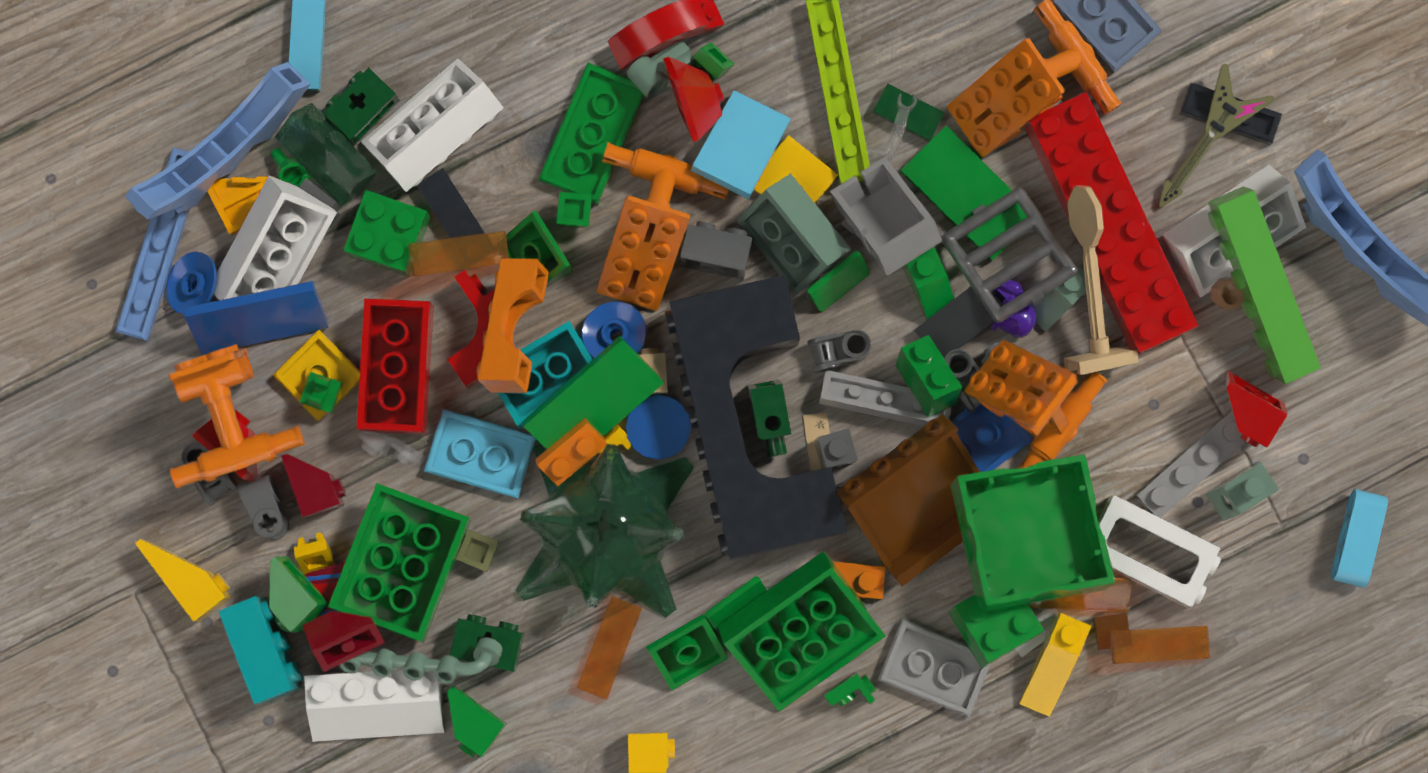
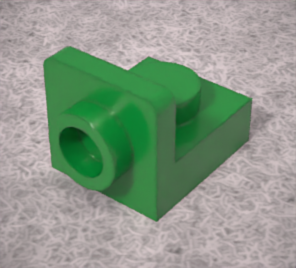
(843, 691)

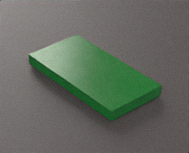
(596, 115)
(959, 183)
(599, 392)

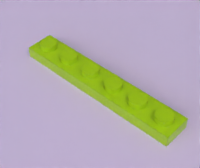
(838, 88)

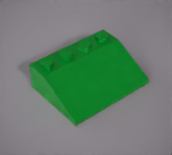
(400, 562)
(800, 631)

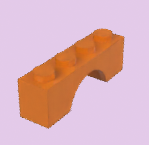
(517, 288)

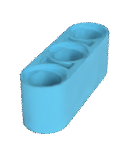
(1359, 538)

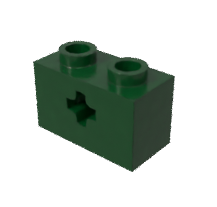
(352, 120)
(469, 633)

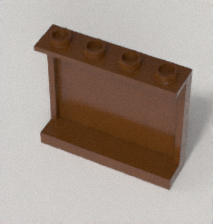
(908, 500)

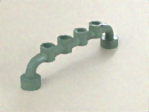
(485, 653)

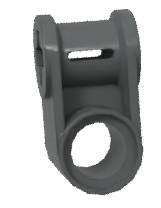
(837, 350)
(964, 377)
(203, 486)
(264, 502)

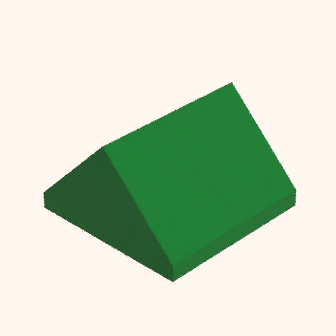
(533, 241)
(687, 652)

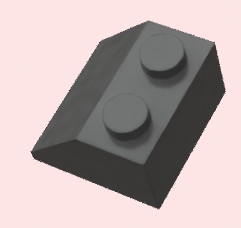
(716, 250)

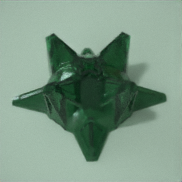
(631, 546)

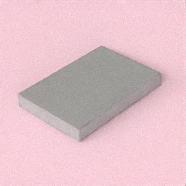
(933, 668)

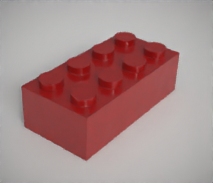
(395, 366)

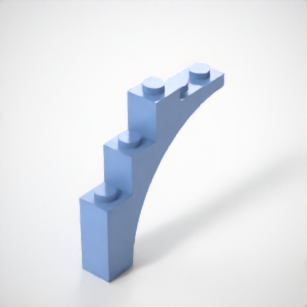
(222, 151)
(1363, 244)

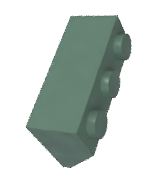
(793, 233)

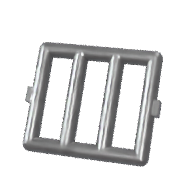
(984, 288)

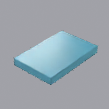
(741, 144)
(480, 453)

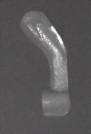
(896, 132)

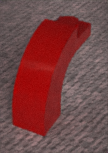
(663, 28)
(467, 360)

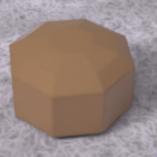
(1225, 294)

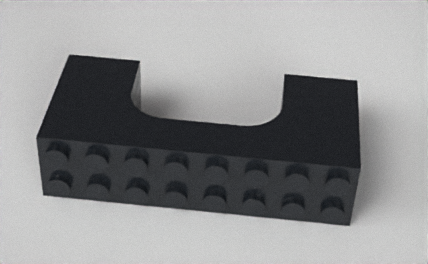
(713, 338)

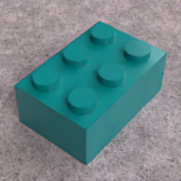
(554, 362)
(261, 650)

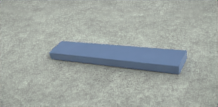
(152, 269)

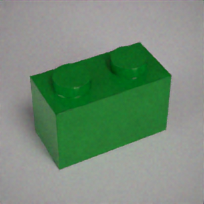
(928, 376)

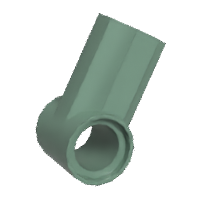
(650, 73)

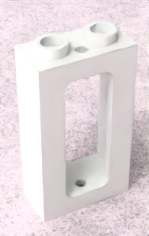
(1183, 594)

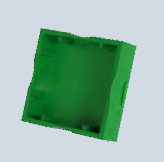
(1032, 533)

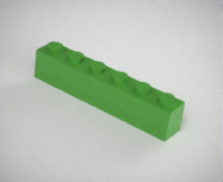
(1263, 285)

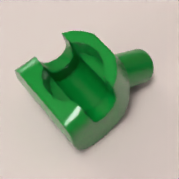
(289, 168)

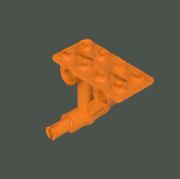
(1028, 84)
(649, 229)
(211, 382)
(1035, 396)

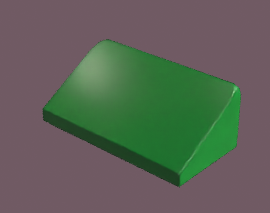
(838, 282)
(735, 602)

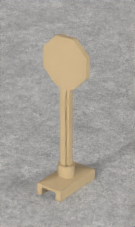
(1087, 225)

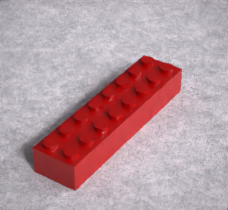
(1130, 259)

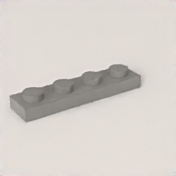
(873, 398)
(1191, 467)

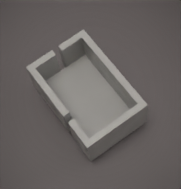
(889, 220)

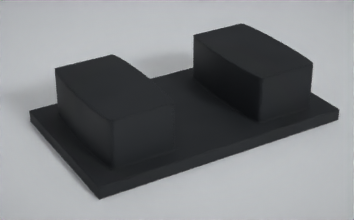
(956, 322)

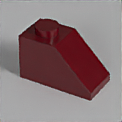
(313, 487)
(341, 637)

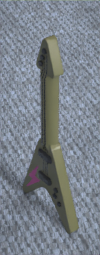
(1223, 116)

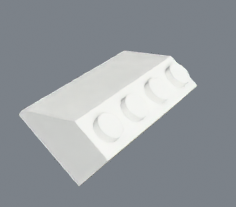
(432, 124)
(274, 241)
(1196, 243)
(373, 705)

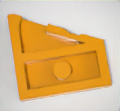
(235, 199)

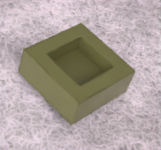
(477, 550)

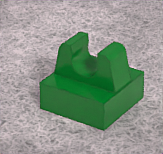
(713, 61)
(574, 210)
(321, 392)

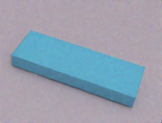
(308, 40)

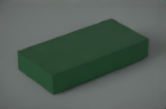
(921, 120)

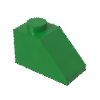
(929, 282)
(293, 596)
(473, 723)

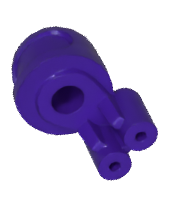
(1020, 323)

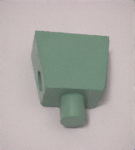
(1242, 491)

